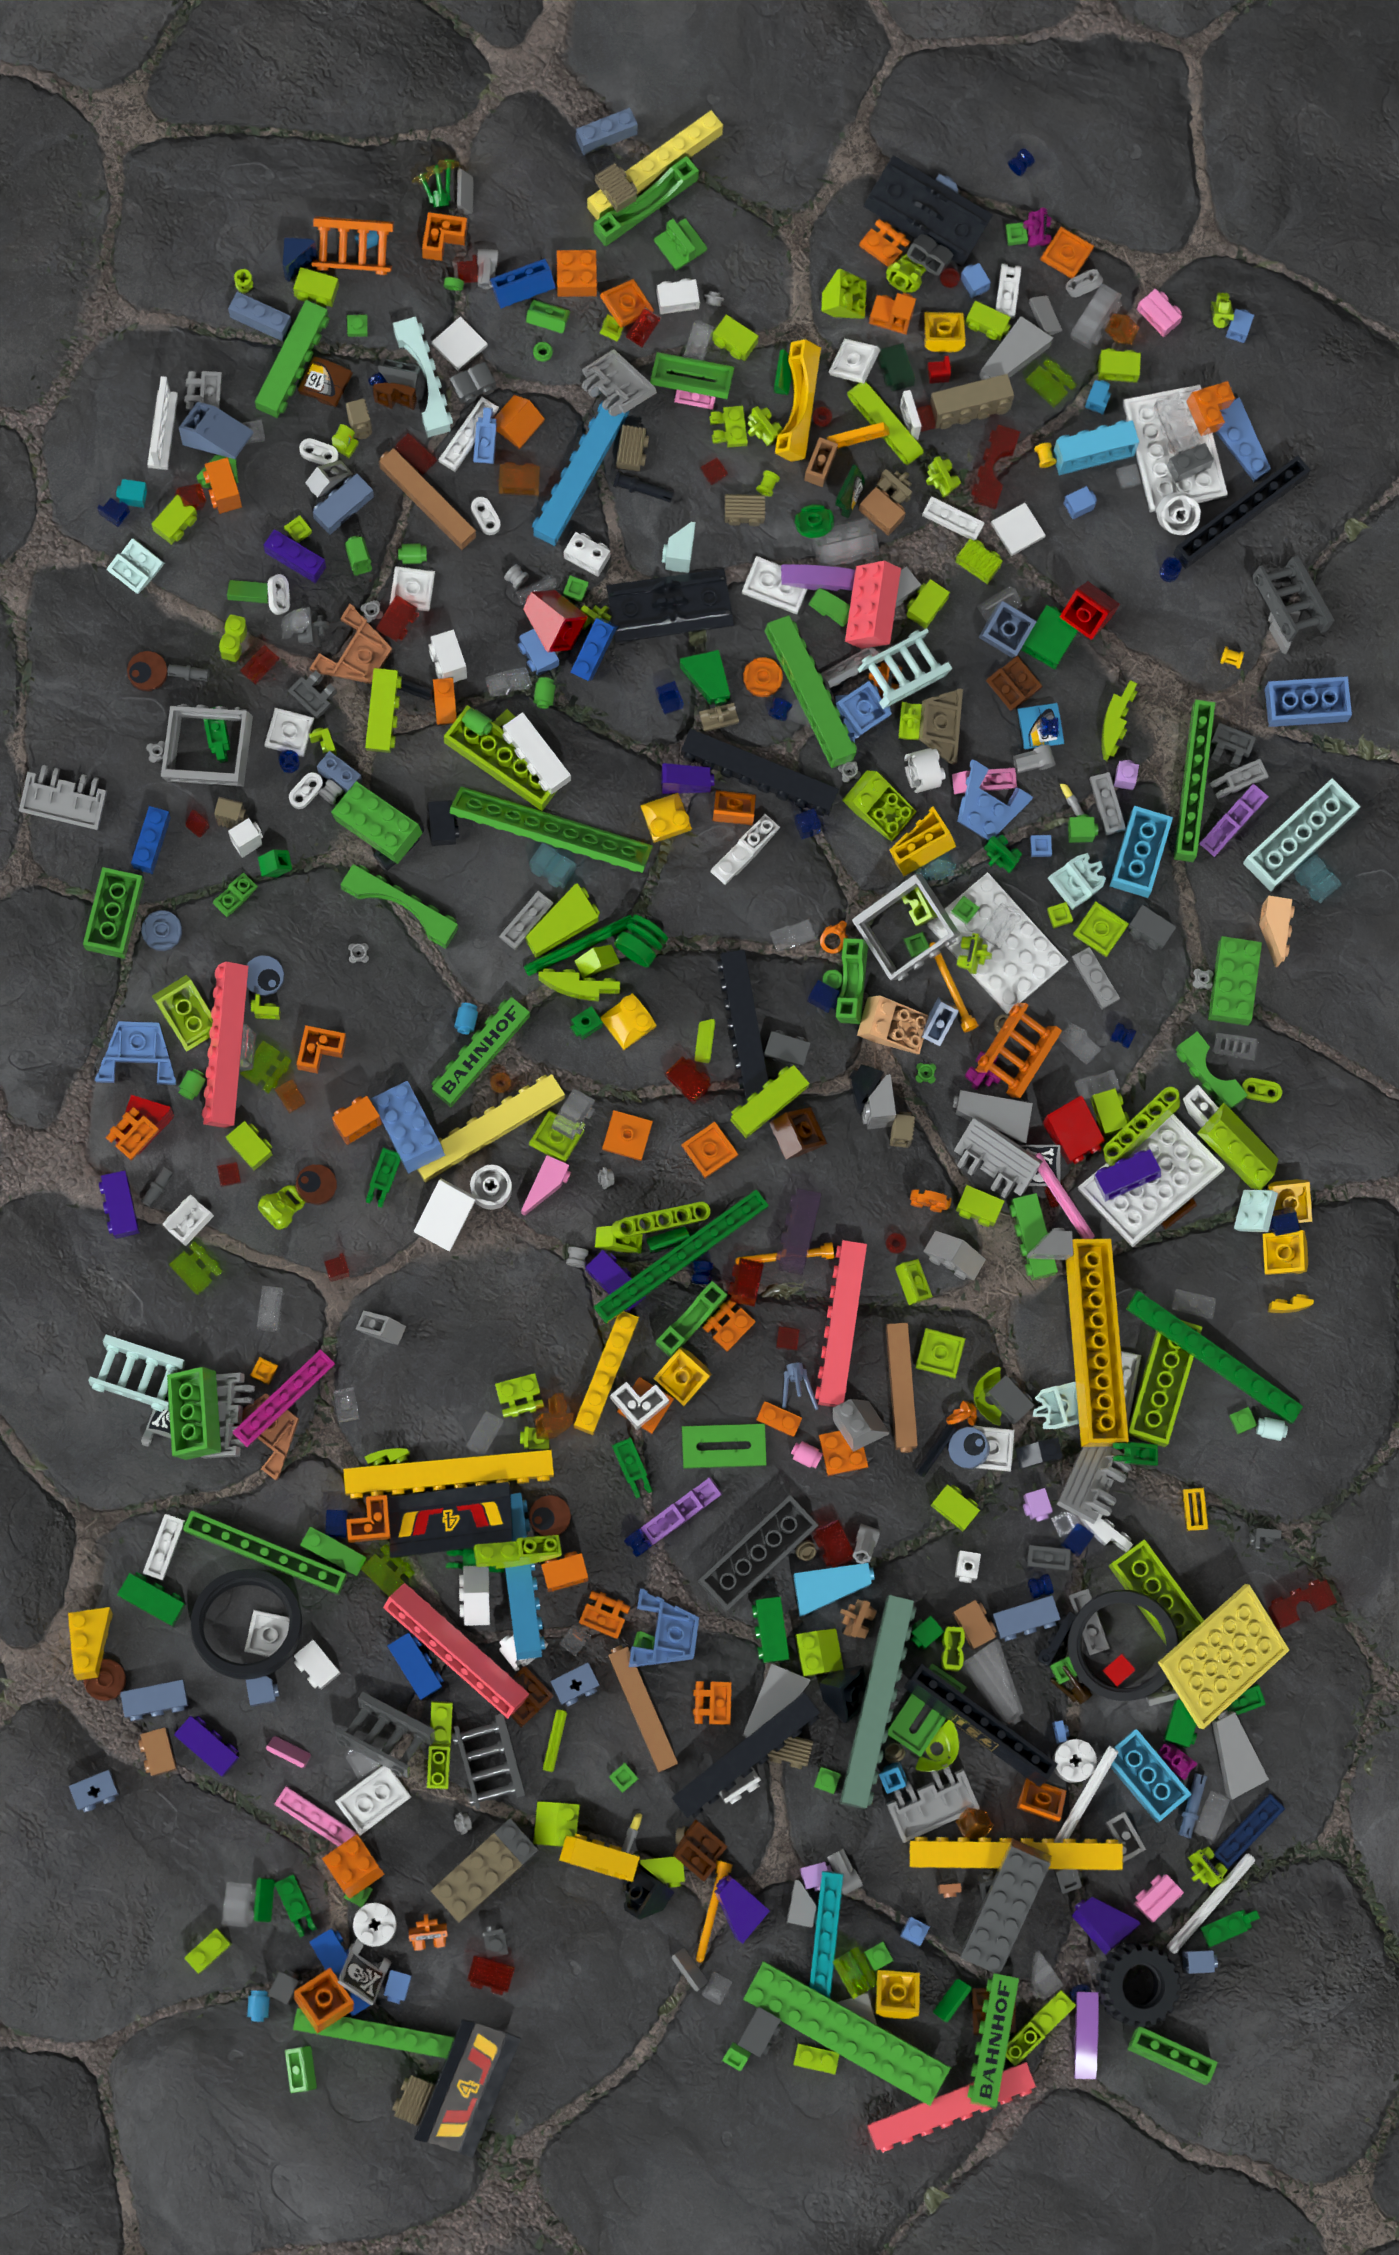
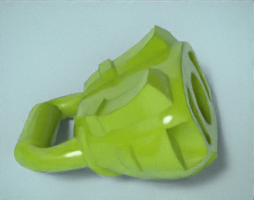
(905, 275)
(279, 1207)

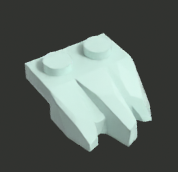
(1077, 880)
(1058, 1406)

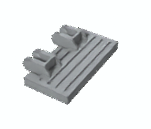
(618, 382)
(61, 801)
(999, 1155)
(230, 1412)
(1090, 1482)
(933, 1806)

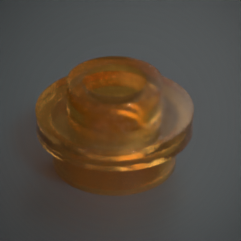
(500, 1076)

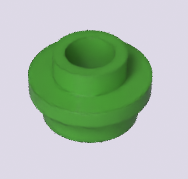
(542, 346)

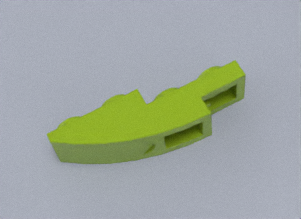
(1113, 725)
(570, 985)
(517, 1553)
(441, 1747)
(1038, 2027)

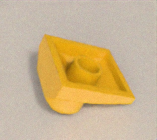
(944, 331)
(666, 817)
(628, 1021)
(1294, 1194)
(1285, 1253)
(683, 1375)
(897, 1994)

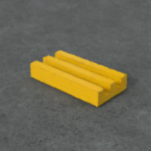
(1204, 1526)

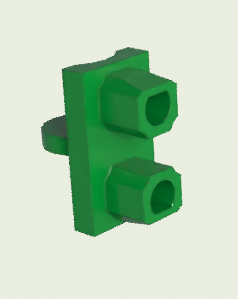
(1000, 854)

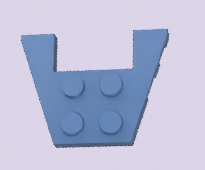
(982, 811)
(137, 1044)
(673, 1636)

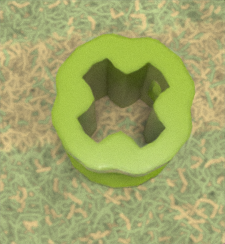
(248, 283)
(768, 483)

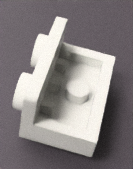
(187, 1220)
(748, 1783)

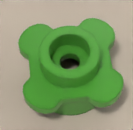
(930, 1069)

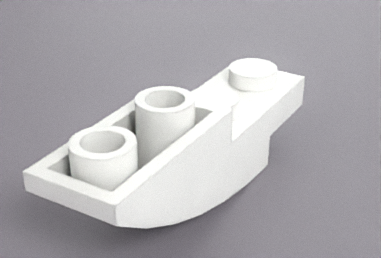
(745, 850)
(1105, 1532)

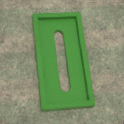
(720, 373)
(724, 1458)
(921, 1739)

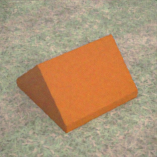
(518, 420)
(734, 807)
(1042, 1801)

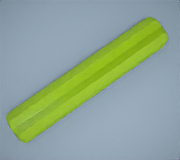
(554, 1741)

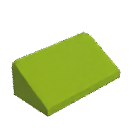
(705, 1041)
(913, 1281)

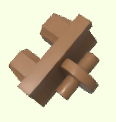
(854, 1617)

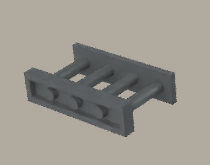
(1308, 592)
(386, 1715)
(508, 1766)

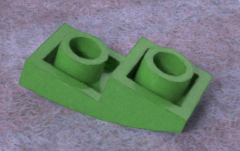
(830, 605)
(235, 895)

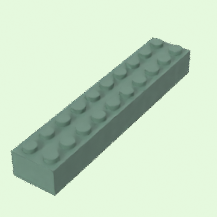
(877, 1701)

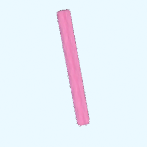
(1064, 1200)

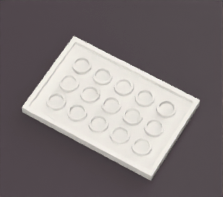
(1154, 454)
(1022, 961)
(1184, 1172)

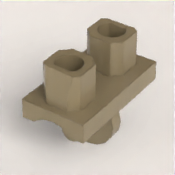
(897, 483)
(718, 717)

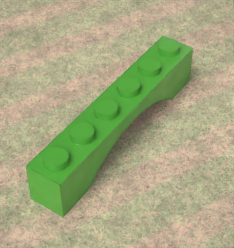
(666, 188)
(363, 885)

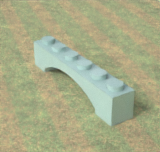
(409, 336)

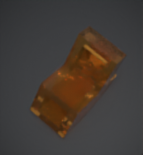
(556, 1421)

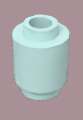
(1271, 1428)

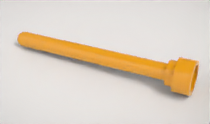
(968, 1022)
(824, 1251)
(722, 1870)

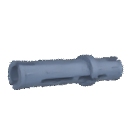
(1190, 1814)

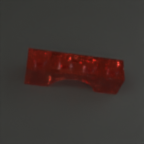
(989, 488)

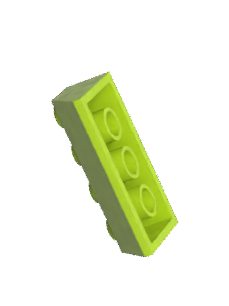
(1239, 1147)

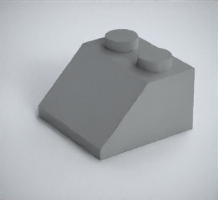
(858, 1423)

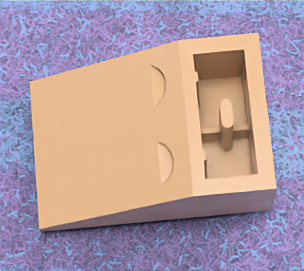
(1275, 926)
(892, 1024)

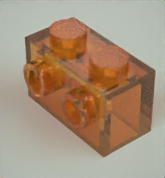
(519, 479)

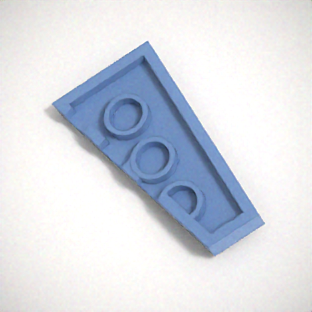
(1242, 441)

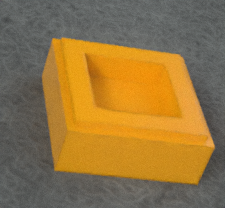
(264, 1371)

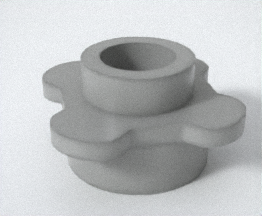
(713, 299)
(366, 608)
(152, 751)
(852, 765)
(354, 948)
(1198, 983)
(606, 1177)
(462, 1823)

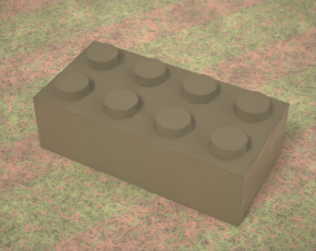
(972, 401)
(476, 1878)

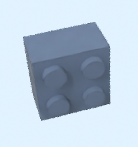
(1007, 629)

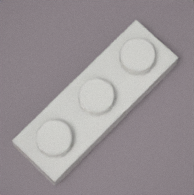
(953, 519)
(164, 1547)

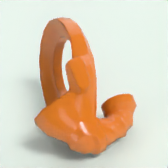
(840, 930)
(966, 1410)

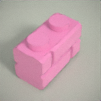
(1160, 312)
(1158, 1897)

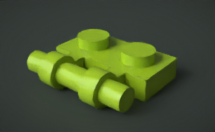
(518, 1389)

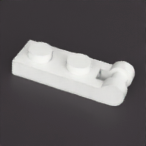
(1008, 290)

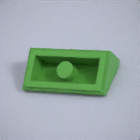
(547, 316)
(247, 591)
(300, 2069)

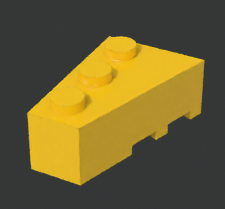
(922, 844)
(88, 1640)
(599, 1858)

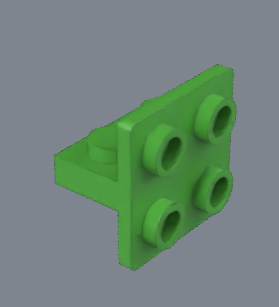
(680, 243)

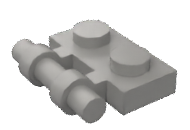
(209, 392)

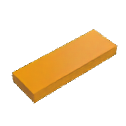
(860, 435)

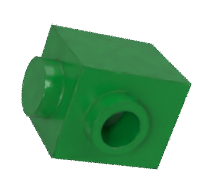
(275, 863)
(586, 1023)
(925, 1632)

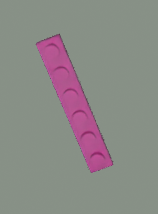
(283, 1398)

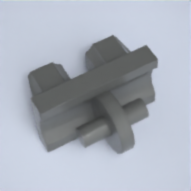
(314, 630)

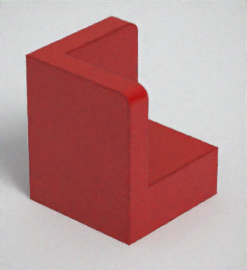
(939, 371)
(1119, 1669)

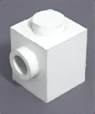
(967, 1566)

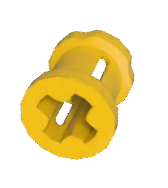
(1045, 455)
(1232, 657)

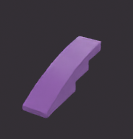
(817, 577)
(1234, 820)
(681, 1510)
(1086, 2035)

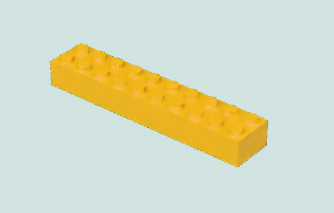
(1096, 1344)

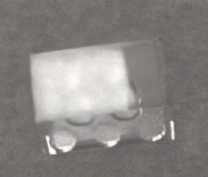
(847, 543)

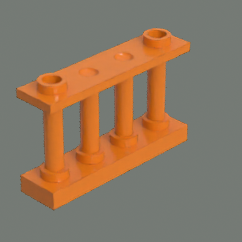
(344, 226)
(1037, 1052)

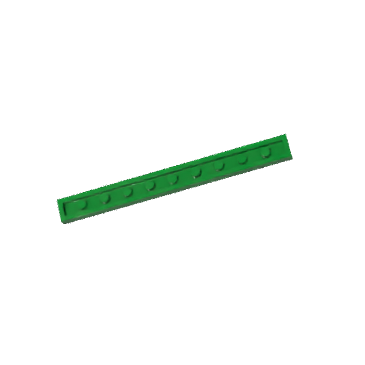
(680, 1256)
(1214, 1357)

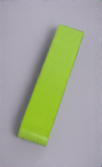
(877, 412)
(1146, 1118)
(652, 1223)

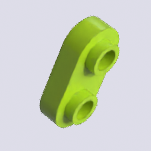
(1261, 1088)

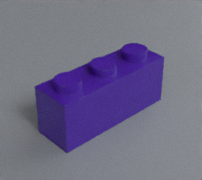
(294, 556)
(1127, 1174)
(119, 1204)
(609, 1274)
(207, 1745)

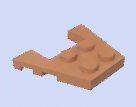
(361, 656)
(276, 1437)

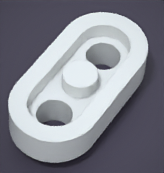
(319, 452)
(485, 517)
(278, 597)
(303, 790)

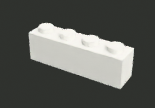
(536, 753)

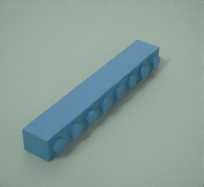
(578, 475)
(521, 1592)

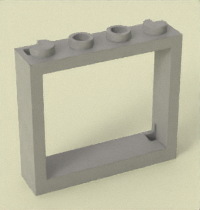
(204, 712)
(877, 949)

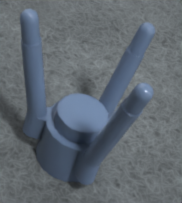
(795, 1373)

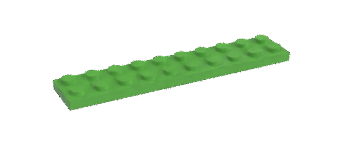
(551, 829)
(847, 2033)

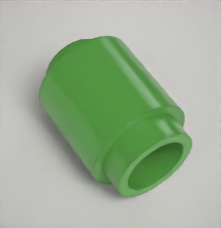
(412, 553)
(544, 693)
(477, 722)
(191, 1084)

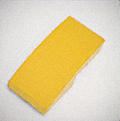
(1296, 1304)

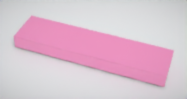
(314, 1817)

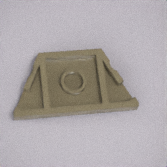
(942, 724)

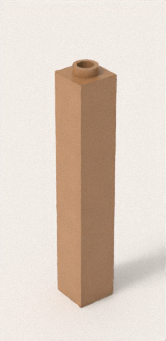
(427, 498)
(901, 1387)
(642, 1709)

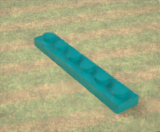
(826, 1932)

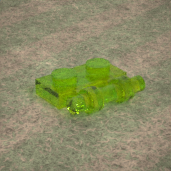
(1047, 386)
(264, 1058)
(191, 1273)
(382, 1575)
(851, 1974)

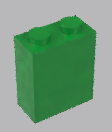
(1049, 638)

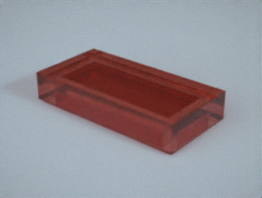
(415, 454)

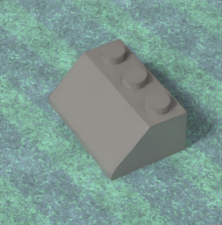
(880, 1107)

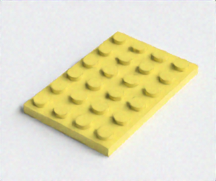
(1223, 1656)

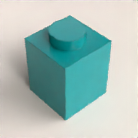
(132, 493)

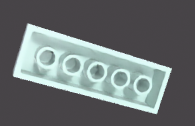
(1301, 835)

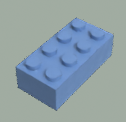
(1308, 701)
(408, 1127)

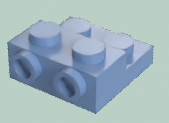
(863, 708)

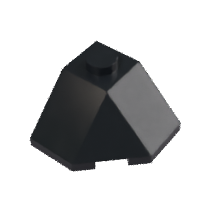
(863, 1084)
(842, 1691)
(645, 1895)

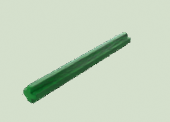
(577, 946)

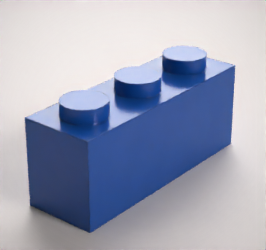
(522, 283)
(594, 649)
(150, 840)
(415, 1666)

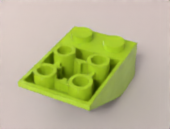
(879, 804)

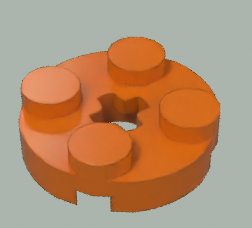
(934, 1200)

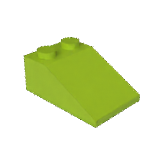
(185, 1012)

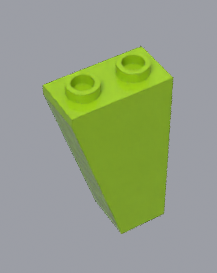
(563, 921)

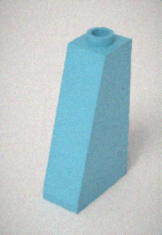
(826, 1586)

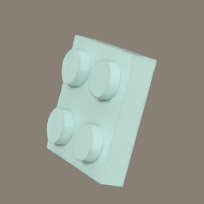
(1255, 1210)

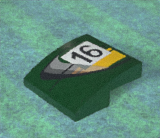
(850, 491)

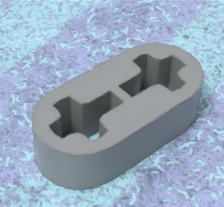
(1084, 283)

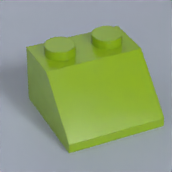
(819, 1652)
(555, 1822)

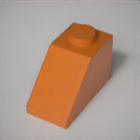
(444, 701)

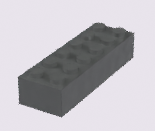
(758, 1553)
(1006, 1906)

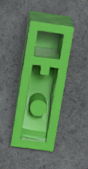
(333, 1551)

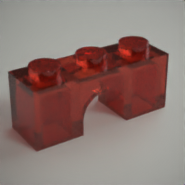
(1317, 1595)

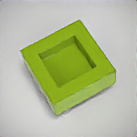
(611, 328)
(298, 529)
(1059, 915)

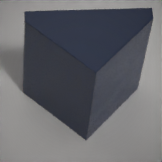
(297, 254)

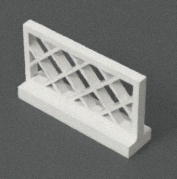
(162, 426)

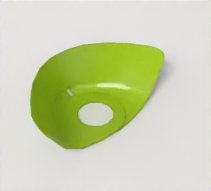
(987, 1382)
(948, 1737)

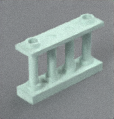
(906, 687)
(133, 1352)

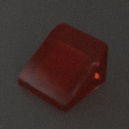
(926, 418)
(197, 824)

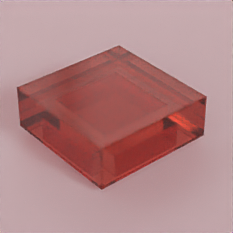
(713, 471)
(229, 1174)
(787, 1338)

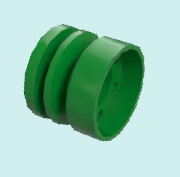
(639, 943)

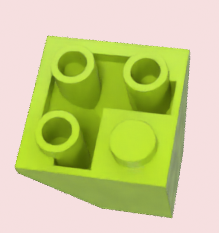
(845, 296)

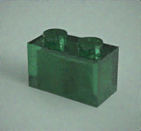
(896, 367)

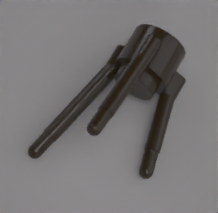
(1080, 1691)

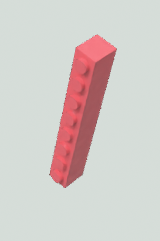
(225, 1045)
(842, 1323)
(456, 1650)
(944, 2109)

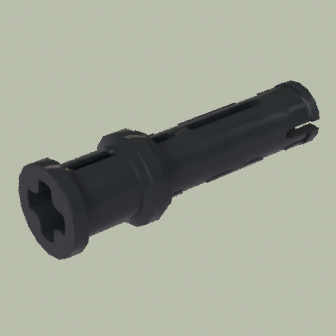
(633, 484)

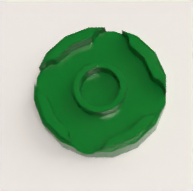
(814, 521)

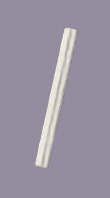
(1087, 1794)
(1211, 1903)

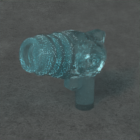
(939, 869)

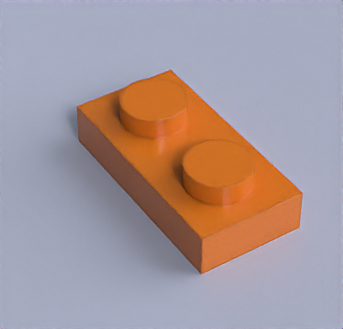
(779, 1419)

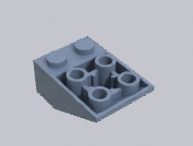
(214, 431)

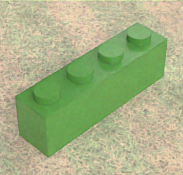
(1031, 1230)
(1172, 2055)

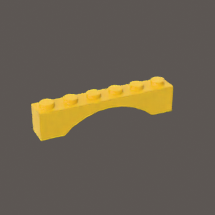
(804, 365)
(606, 1372)

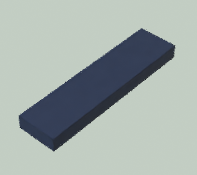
(1248, 1831)

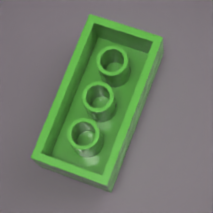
(376, 822)
(113, 913)
(1235, 981)
(194, 1413)

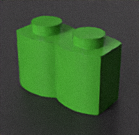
(358, 555)

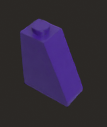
(686, 779)
(739, 1907)
(1104, 1923)

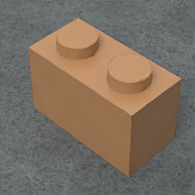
(821, 462)
(882, 511)
(975, 1625)
(158, 1752)

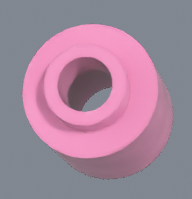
(806, 1454)

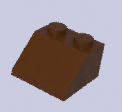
(797, 1132)

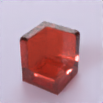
(468, 270)
(192, 495)
(337, 1268)

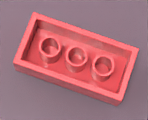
(873, 604)

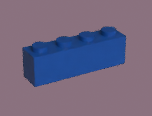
(333, 1956)

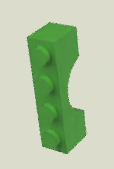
(854, 969)
(1194, 1052)
(692, 1319)

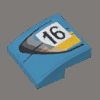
(1030, 725)

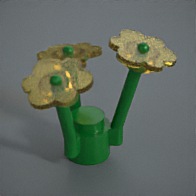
(440, 197)

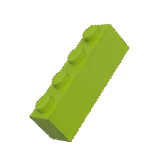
(382, 710)
(769, 1101)

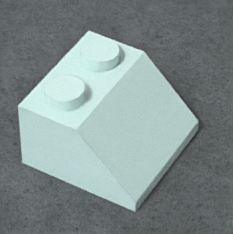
(679, 549)

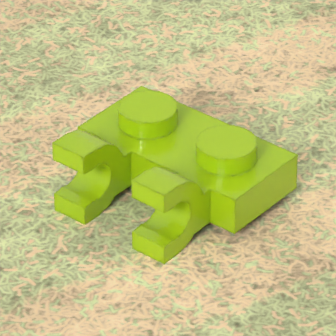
(735, 427)

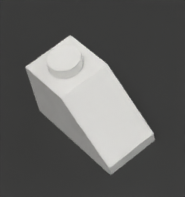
(1199, 1105)

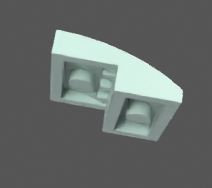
(135, 566)

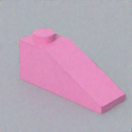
(994, 780)
(548, 1181)

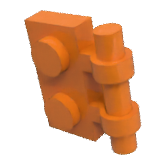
(880, 247)
(137, 1136)
(733, 1329)
(603, 1621)
(719, 1703)

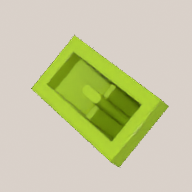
(596, 960)

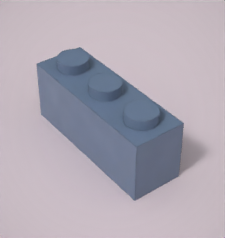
(606, 131)
(260, 316)
(342, 503)
(1026, 1618)
(154, 1700)

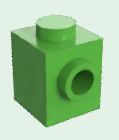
(1082, 829)

